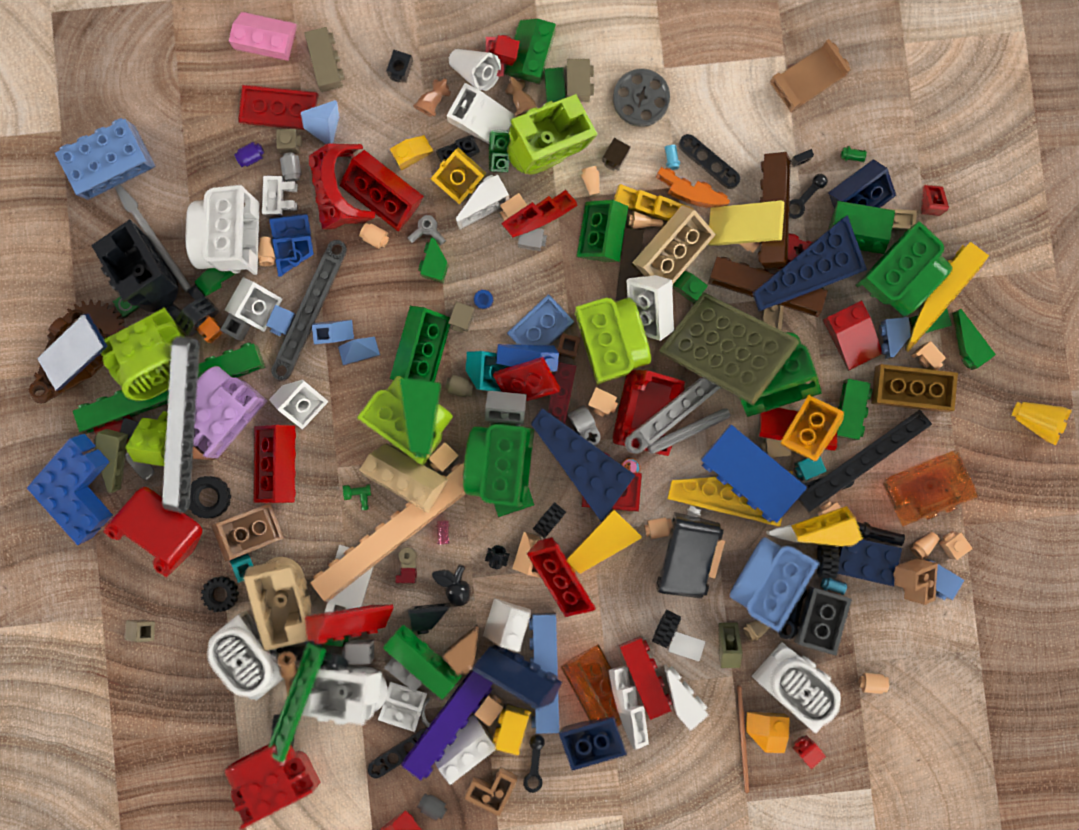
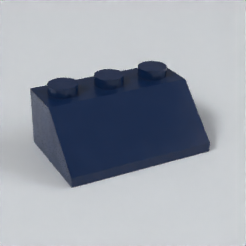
(866, 187)

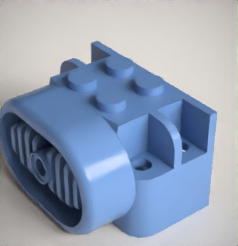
(772, 582)

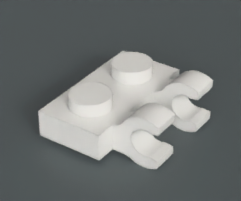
(273, 195)

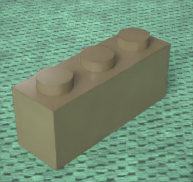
(324, 59)

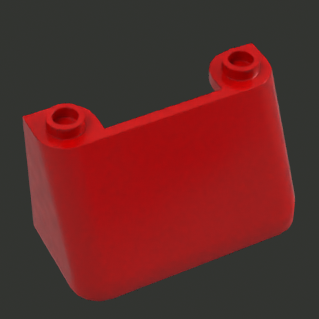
(641, 399)
(161, 532)

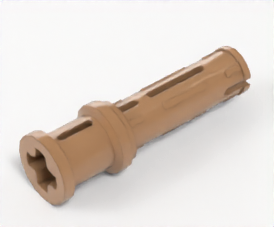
(287, 668)

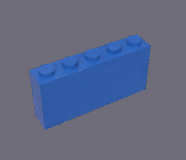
(752, 474)

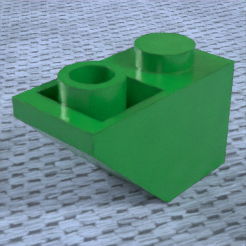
(435, 264)

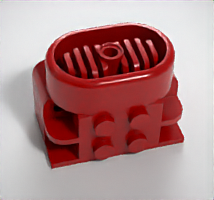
(266, 785)

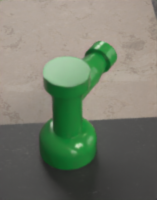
(364, 492)

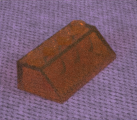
(591, 683)

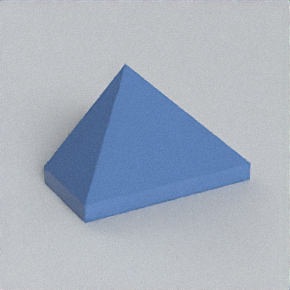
(358, 350)

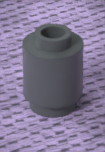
(432, 807)

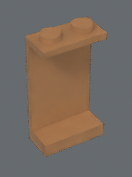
(810, 76)

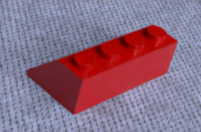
(381, 190)
(274, 464)
(560, 578)
(347, 622)

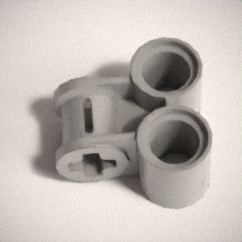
(585, 423)

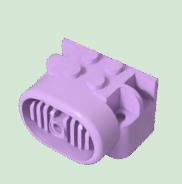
(222, 410)

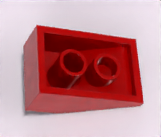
(853, 335)

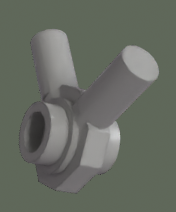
(428, 226)

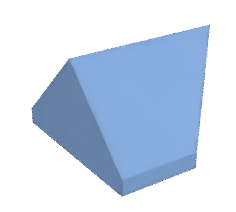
(322, 121)

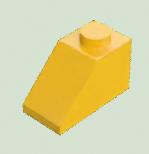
(411, 151)

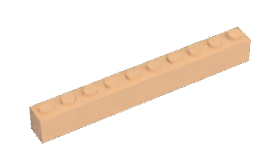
(385, 539)

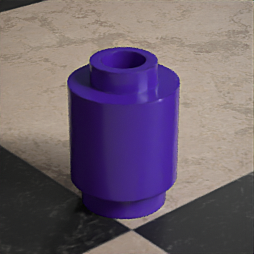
(249, 154)

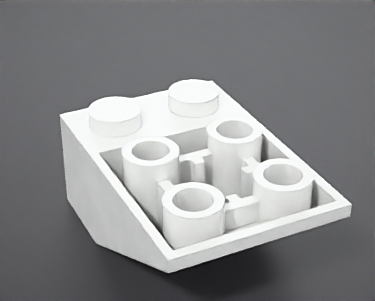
(478, 113)
(687, 708)

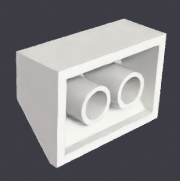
(654, 304)
(467, 750)

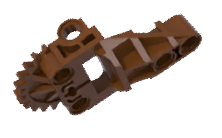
(106, 323)

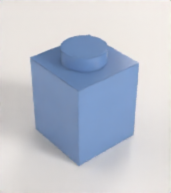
(280, 320)

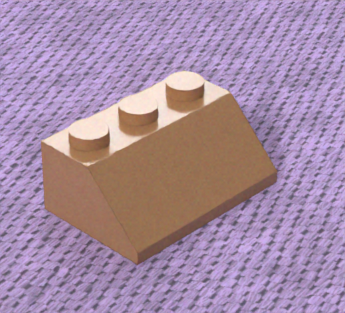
(463, 652)

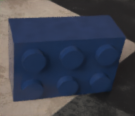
(869, 561)

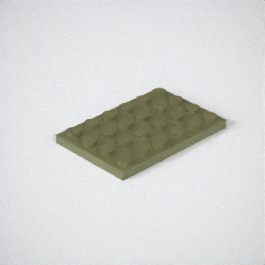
(729, 347)

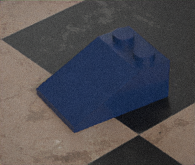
(592, 742)

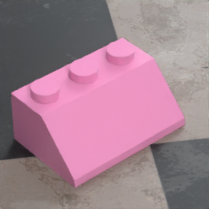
(262, 35)

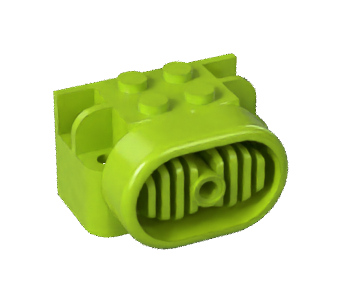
(549, 135)
(613, 337)
(142, 355)
(386, 417)

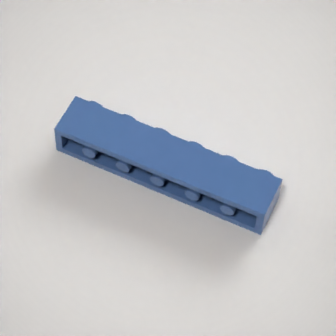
(545, 655)

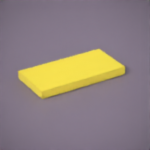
(747, 223)

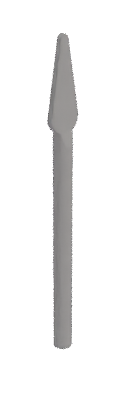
(131, 206)

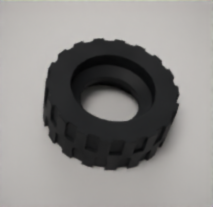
(223, 497)

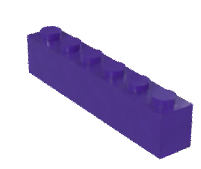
(446, 724)

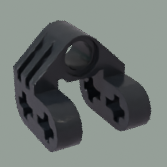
(194, 313)

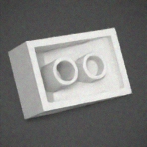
(484, 201)

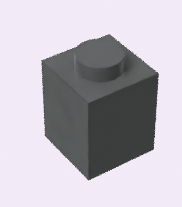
(235, 327)

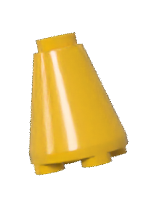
(1042, 419)

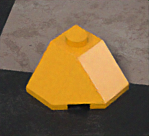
(768, 730)

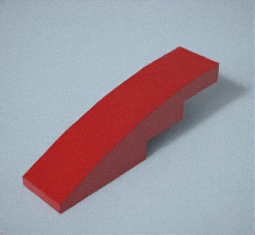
(538, 215)

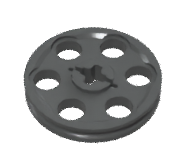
(636, 90)

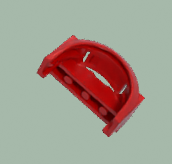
(332, 207)

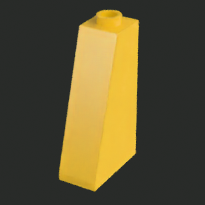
(604, 541)

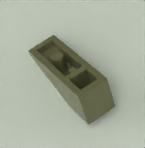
(112, 446)

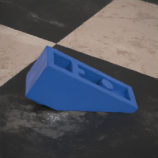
(516, 354)

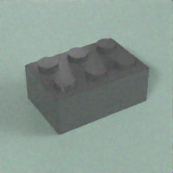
(822, 620)

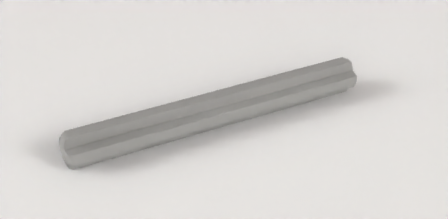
(688, 431)

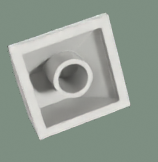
(298, 402)

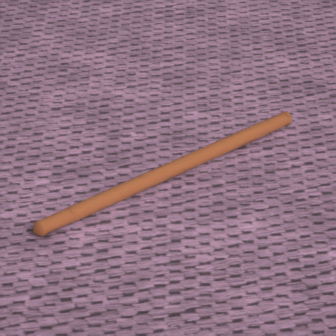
(743, 739)

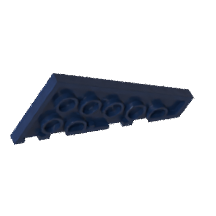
(822, 263)
(590, 469)

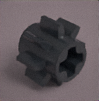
(497, 557)

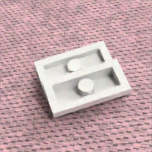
(402, 707)

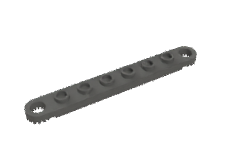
(309, 310)

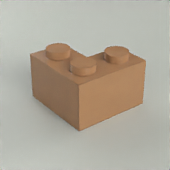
(918, 580)
(492, 796)

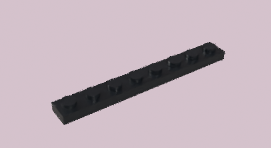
(864, 460)

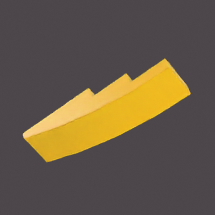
(647, 203)

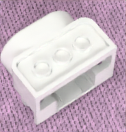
(224, 231)
(240, 658)
(799, 686)
(346, 694)

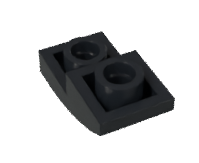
(466, 144)

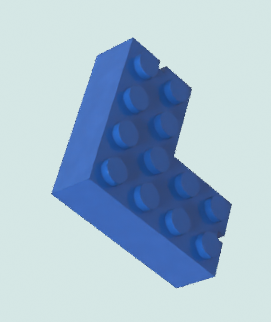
(65, 490)

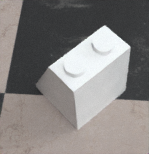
(507, 624)

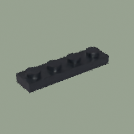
(331, 660)

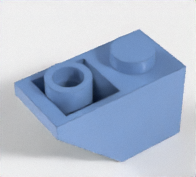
(332, 331)
(895, 335)

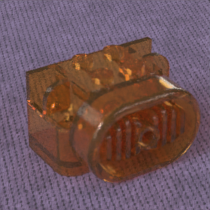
(917, 500)

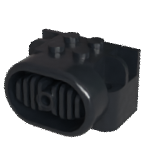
(136, 268)

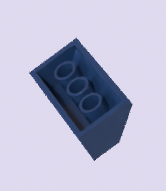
(518, 676)

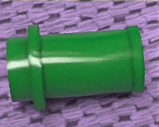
(853, 154)

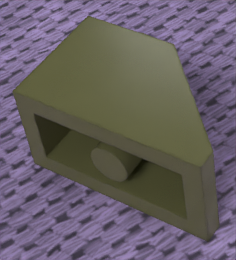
(729, 645)

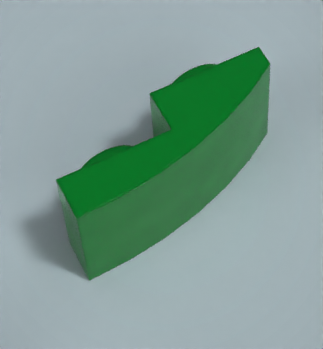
(498, 151)
(211, 280)

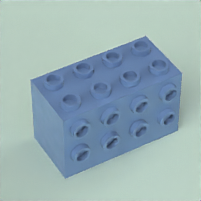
(105, 159)

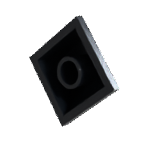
(426, 616)

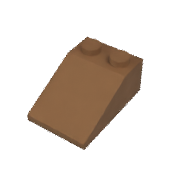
(247, 532)

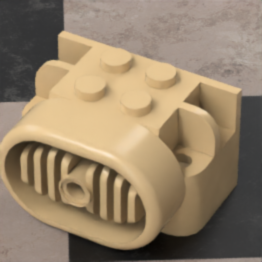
(279, 601)

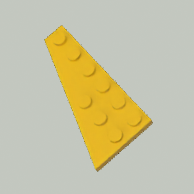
(715, 496)

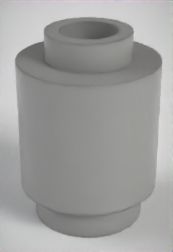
(290, 167)

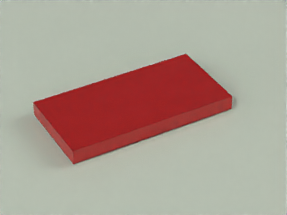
(274, 106)
(776, 422)

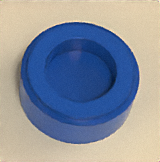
(483, 299)

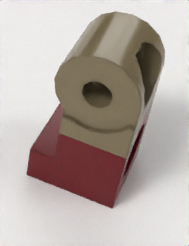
(408, 566)

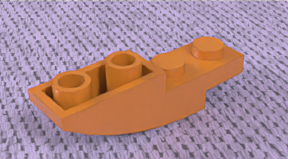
(699, 195)

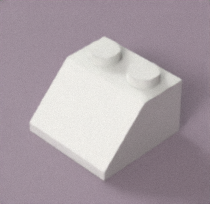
(252, 304)

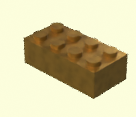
(914, 388)

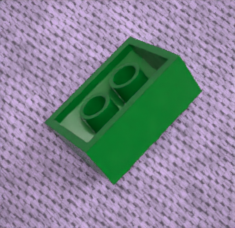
(533, 50)
(870, 224)
(602, 230)

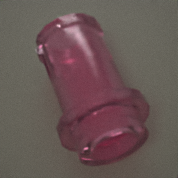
(443, 532)

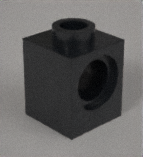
(399, 58)

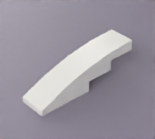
(630, 712)

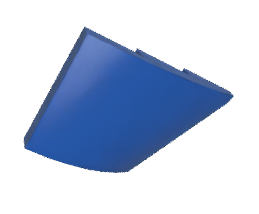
(291, 241)

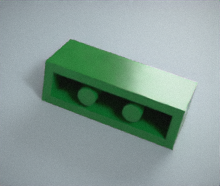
(853, 403)

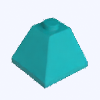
(480, 369)

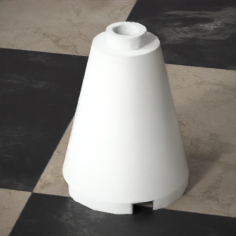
(476, 67)

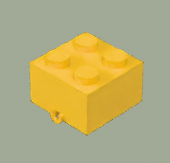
(458, 175)
(512, 729)

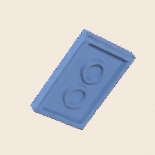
(541, 324)

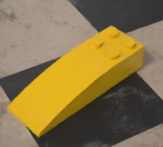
(965, 266)

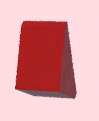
(934, 200)

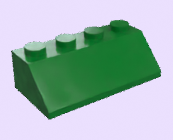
(421, 345)
(422, 662)

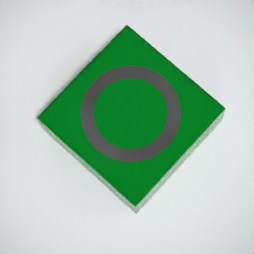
(124, 307)

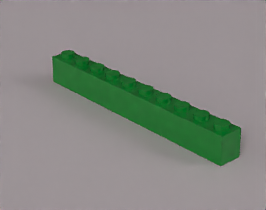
(107, 409)

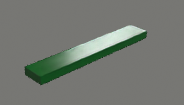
(296, 699)

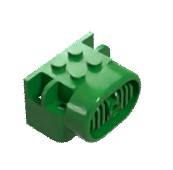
(908, 270)
(789, 383)
(498, 464)

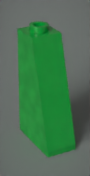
(420, 412)

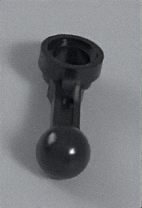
(819, 181)
(793, 618)
(536, 743)

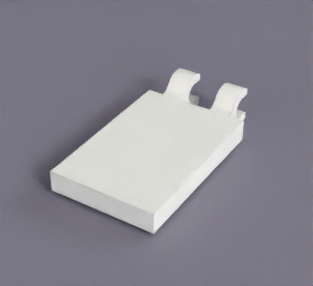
(352, 595)

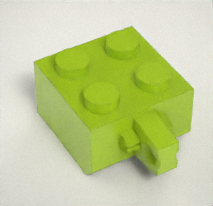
(149, 441)

